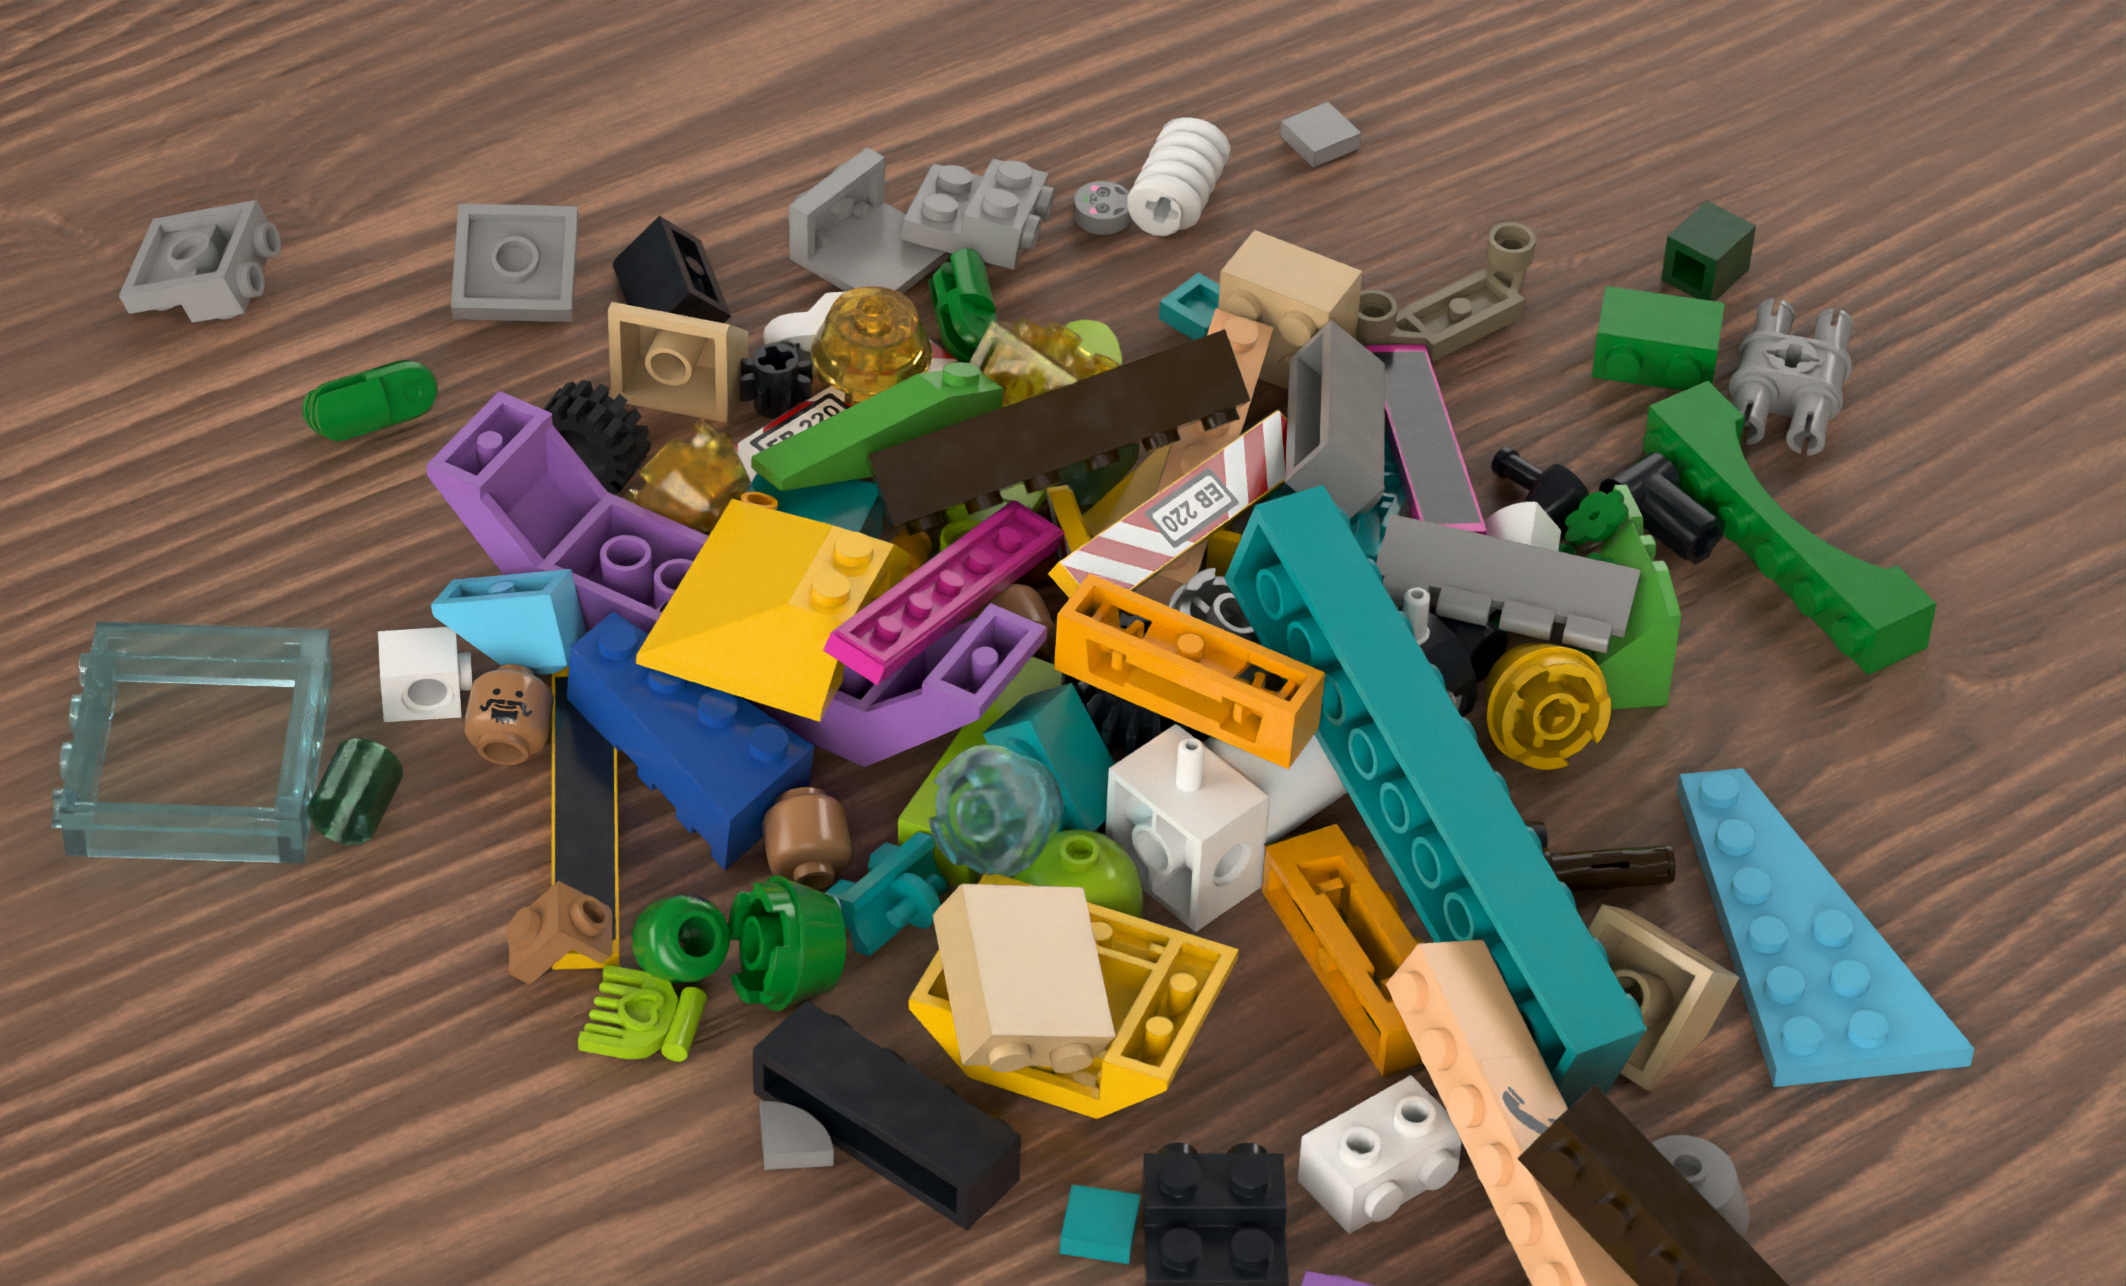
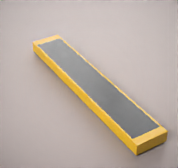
(584, 814)

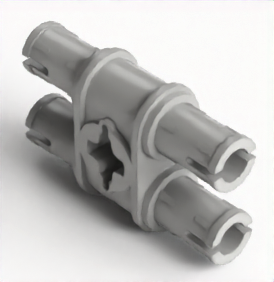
(1792, 374)

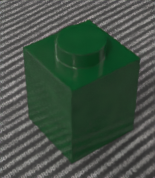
(1708, 252)

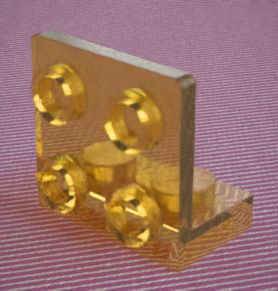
(1034, 358)

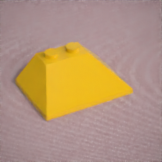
(765, 604)
(1157, 996)

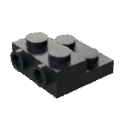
(1214, 1217)

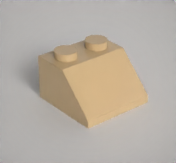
(675, 362)
(1671, 983)

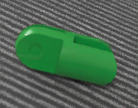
(962, 302)
(370, 400)

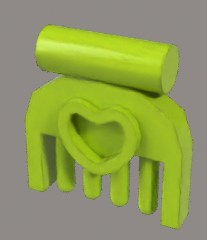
(647, 1014)

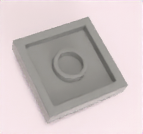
(515, 262)

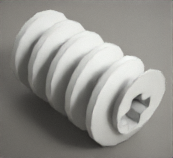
(1178, 176)

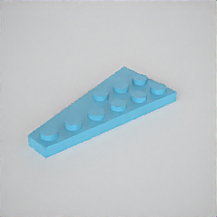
(1809, 962)

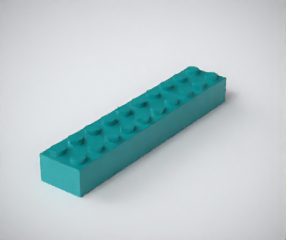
(1429, 786)

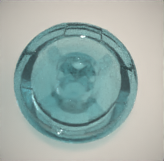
(995, 810)

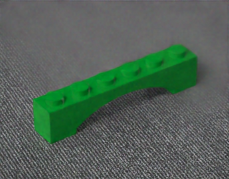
(1863, 608)

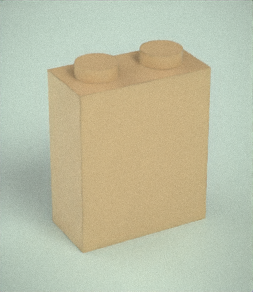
(1023, 977)

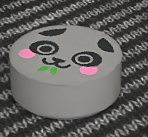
(1101, 208)

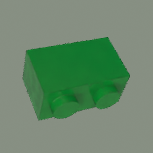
(1657, 339)

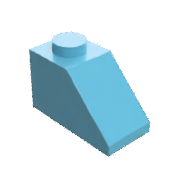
(516, 617)

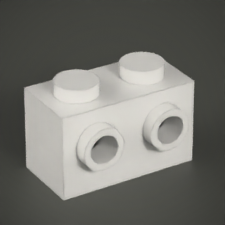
(1379, 1155)

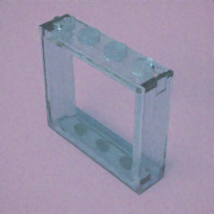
(194, 656)

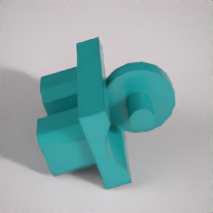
(897, 891)

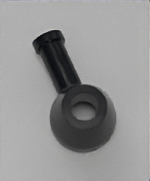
(1554, 489)

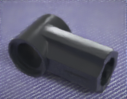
(1667, 508)

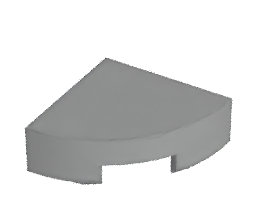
(792, 1138)

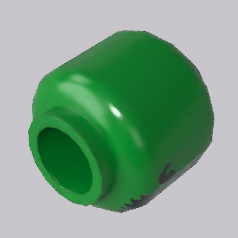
(681, 938)

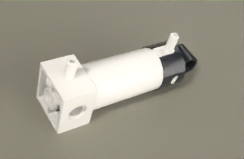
(1206, 810)

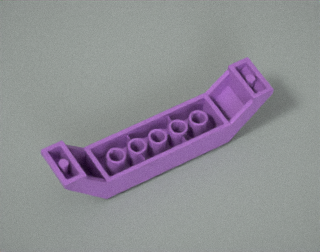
(546, 511)

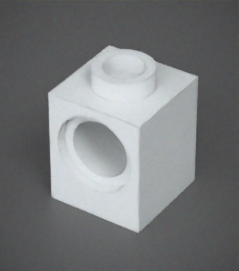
(422, 674)

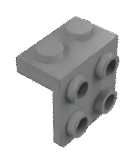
(852, 235)

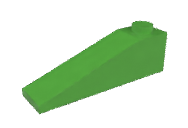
(840, 445)
(1642, 662)

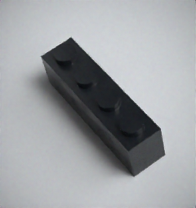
(889, 1114)

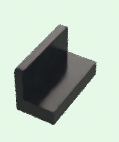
(670, 274)

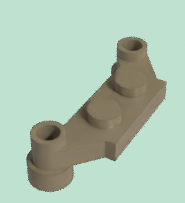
(1461, 310)

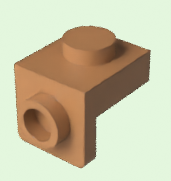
(555, 925)

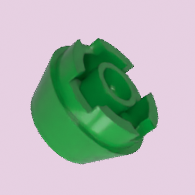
(787, 943)

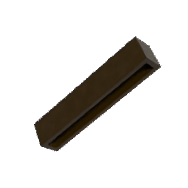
(1057, 431)

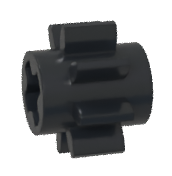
(775, 379)

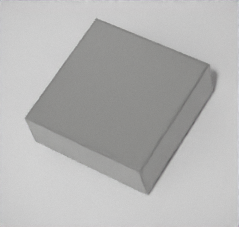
(1320, 134)

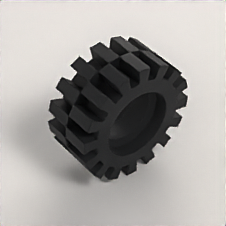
(616, 441)

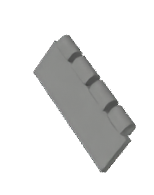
(1522, 580)

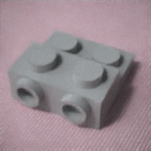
(984, 213)
(202, 261)

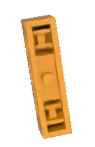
(1188, 671)
(1319, 875)

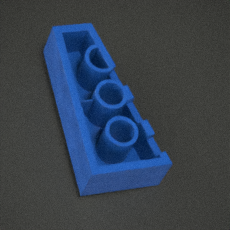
(694, 743)

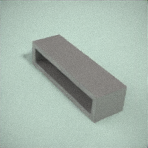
(1337, 420)

